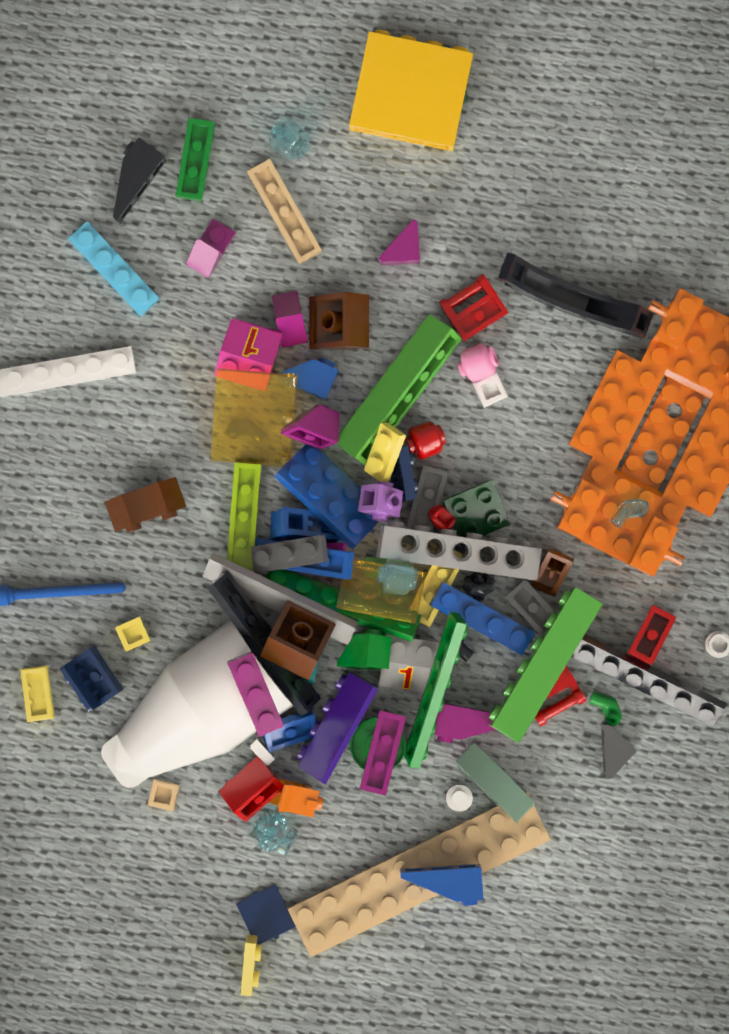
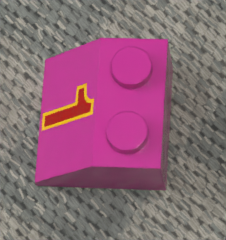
(249, 347)

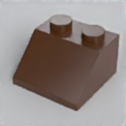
(339, 321)

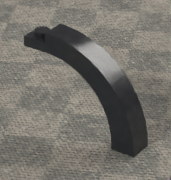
(574, 300)

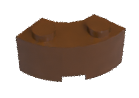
(145, 504)

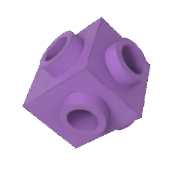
(386, 501)

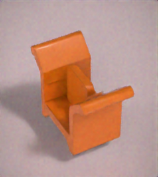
(297, 799)

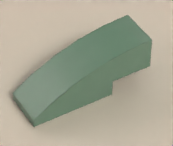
(495, 782)

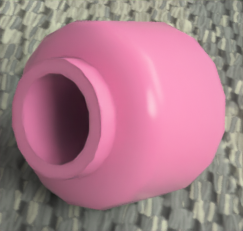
(478, 362)

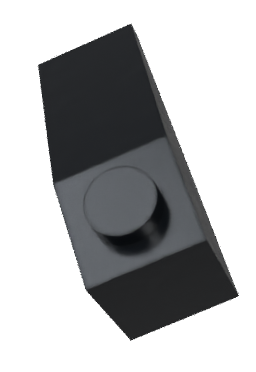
(137, 172)

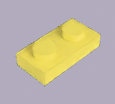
(384, 452)
(250, 977)

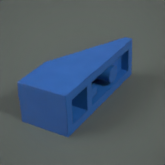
(299, 523)
(454, 882)

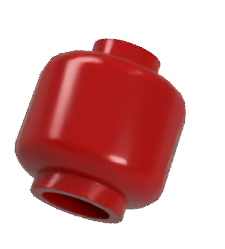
(425, 440)

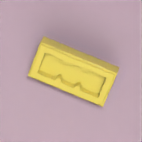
(37, 693)

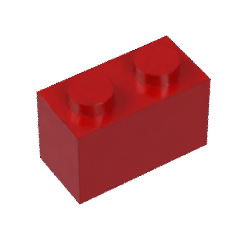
(651, 635)
(251, 789)

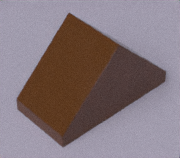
(552, 571)

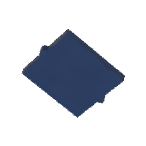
(266, 914)

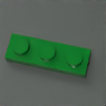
(195, 159)

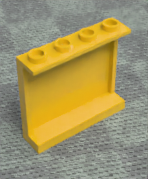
(411, 90)

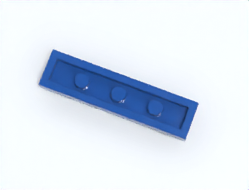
(339, 563)
(482, 618)

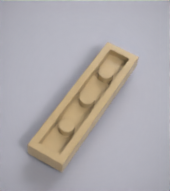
(284, 211)

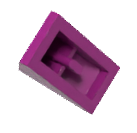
(404, 248)
(289, 319)

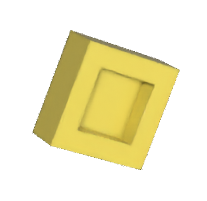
(133, 634)

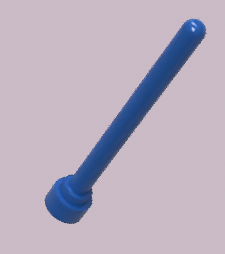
(9, 594)

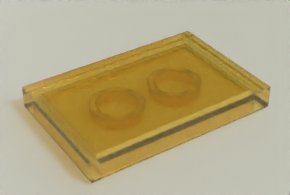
(366, 596)

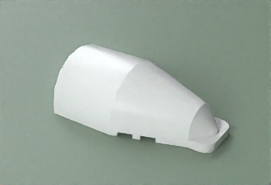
(188, 712)

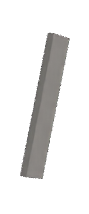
(276, 596)

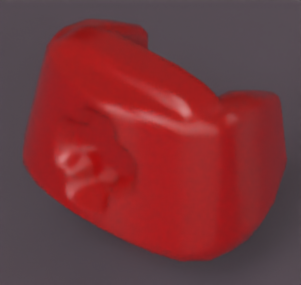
(441, 517)

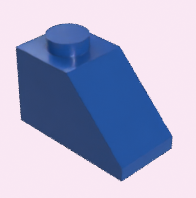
(315, 377)

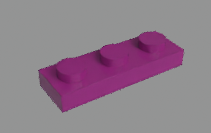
(255, 693)
(382, 752)

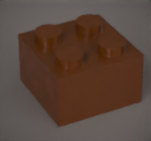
(297, 640)

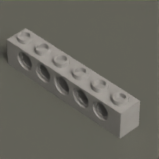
(525, 566)

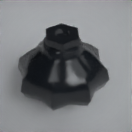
(479, 585)

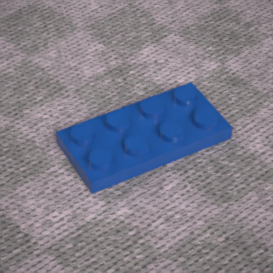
(327, 493)

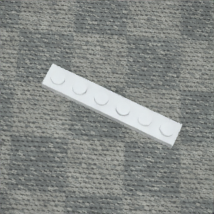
(67, 371)

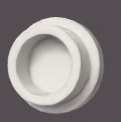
(717, 644)
(459, 798)

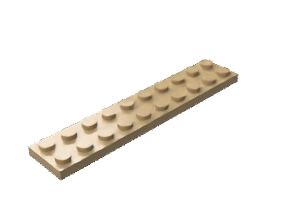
(381, 893)

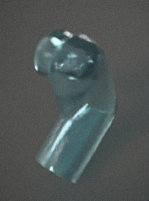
(630, 509)

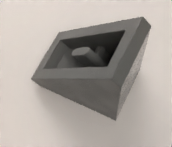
(615, 751)

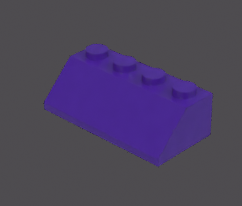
(337, 727)

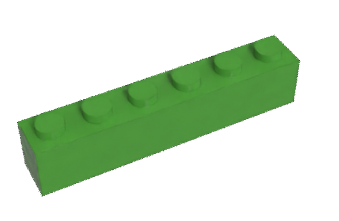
(399, 386)
(545, 663)

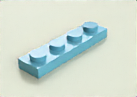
(113, 269)

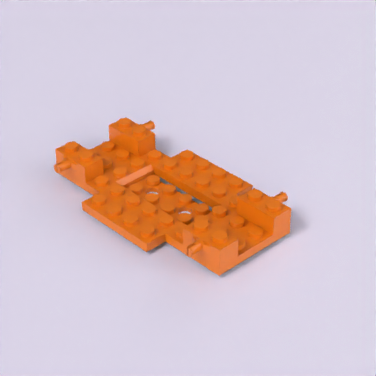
(694, 357)

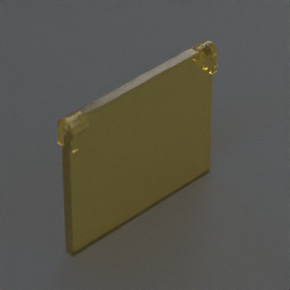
(250, 417)

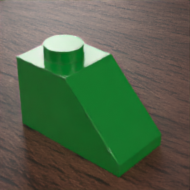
(367, 651)

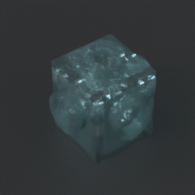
(269, 831)

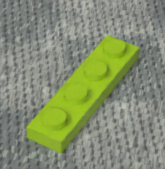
(244, 513)

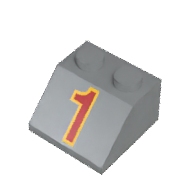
(409, 664)

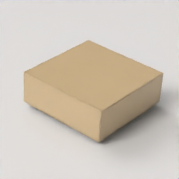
(163, 794)

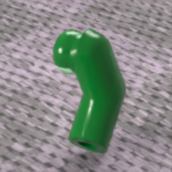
(609, 706)

